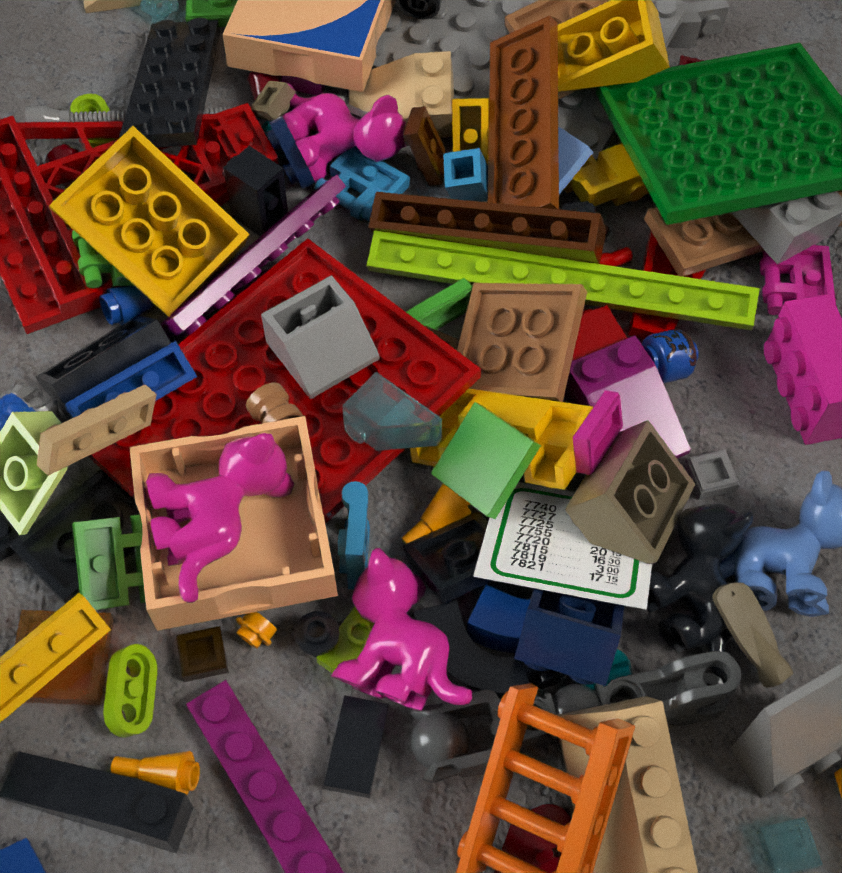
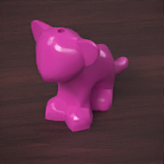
(375, 134)
(245, 469)
(384, 597)

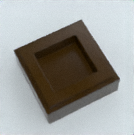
(202, 654)

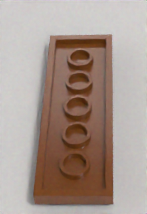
(524, 117)

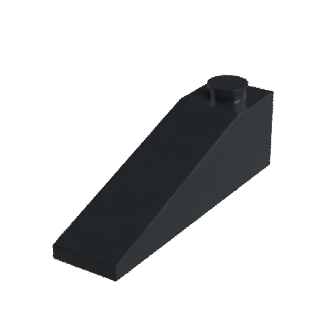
(100, 800)

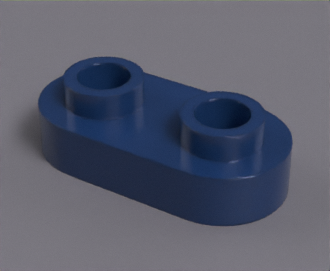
(283, 140)

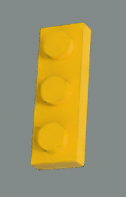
(47, 652)

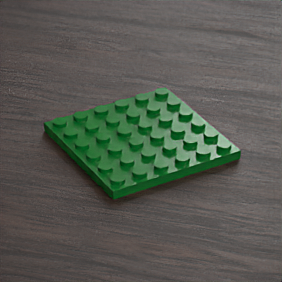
(731, 132)

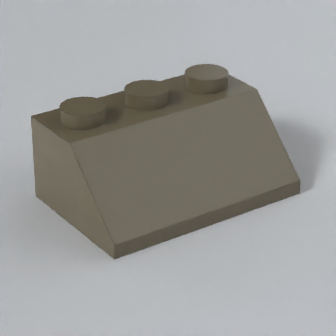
(632, 495)

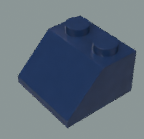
(570, 636)

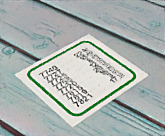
(542, 549)

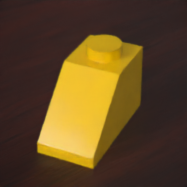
(470, 124)

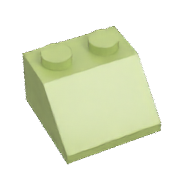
(22, 483)

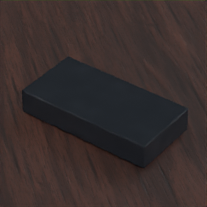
(356, 746)

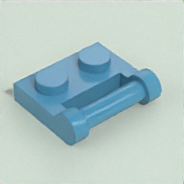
(354, 539)

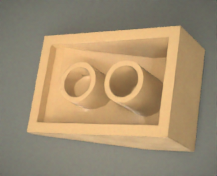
(413, 82)

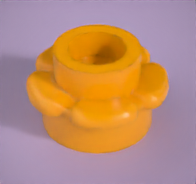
(255, 629)

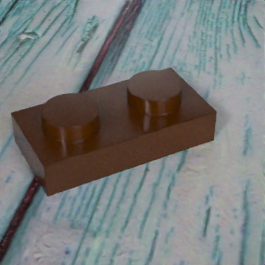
(425, 145)

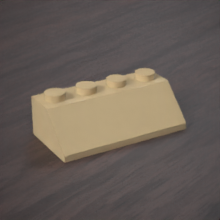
(648, 814)

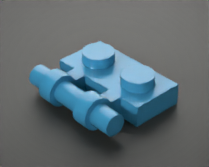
(367, 178)

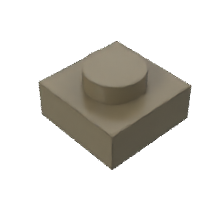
(273, 100)

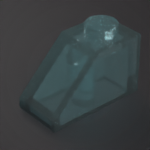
(389, 417)

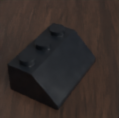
(103, 359)

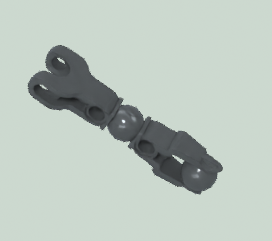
(442, 739)

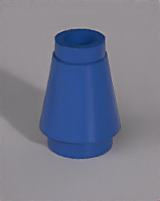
(124, 304)

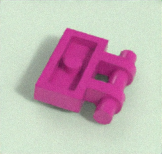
(809, 277)

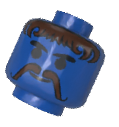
(672, 353)

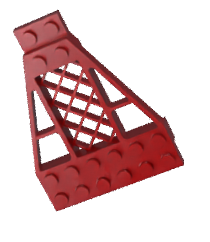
(35, 244)

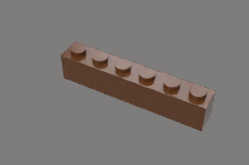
(492, 225)

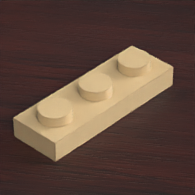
(95, 429)

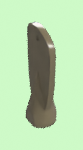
(752, 632)

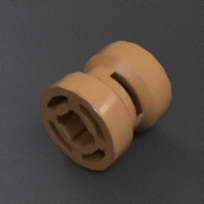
(271, 404)

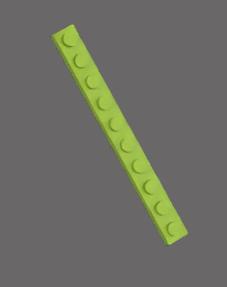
(605, 284)

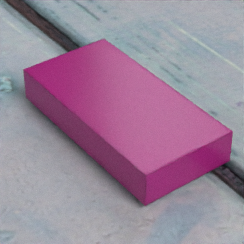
(597, 432)

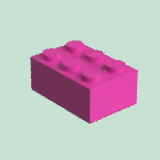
(808, 365)

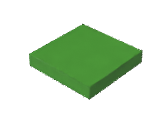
(485, 460)

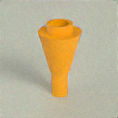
(442, 511)
(171, 771)

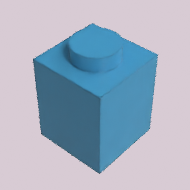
(466, 175)

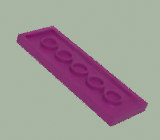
(248, 263)

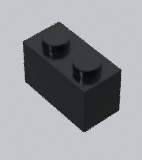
(255, 190)

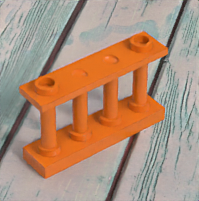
(591, 792)

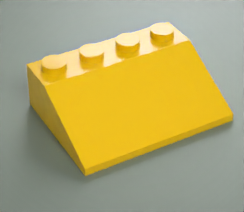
(150, 221)

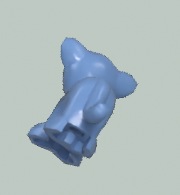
(791, 552)

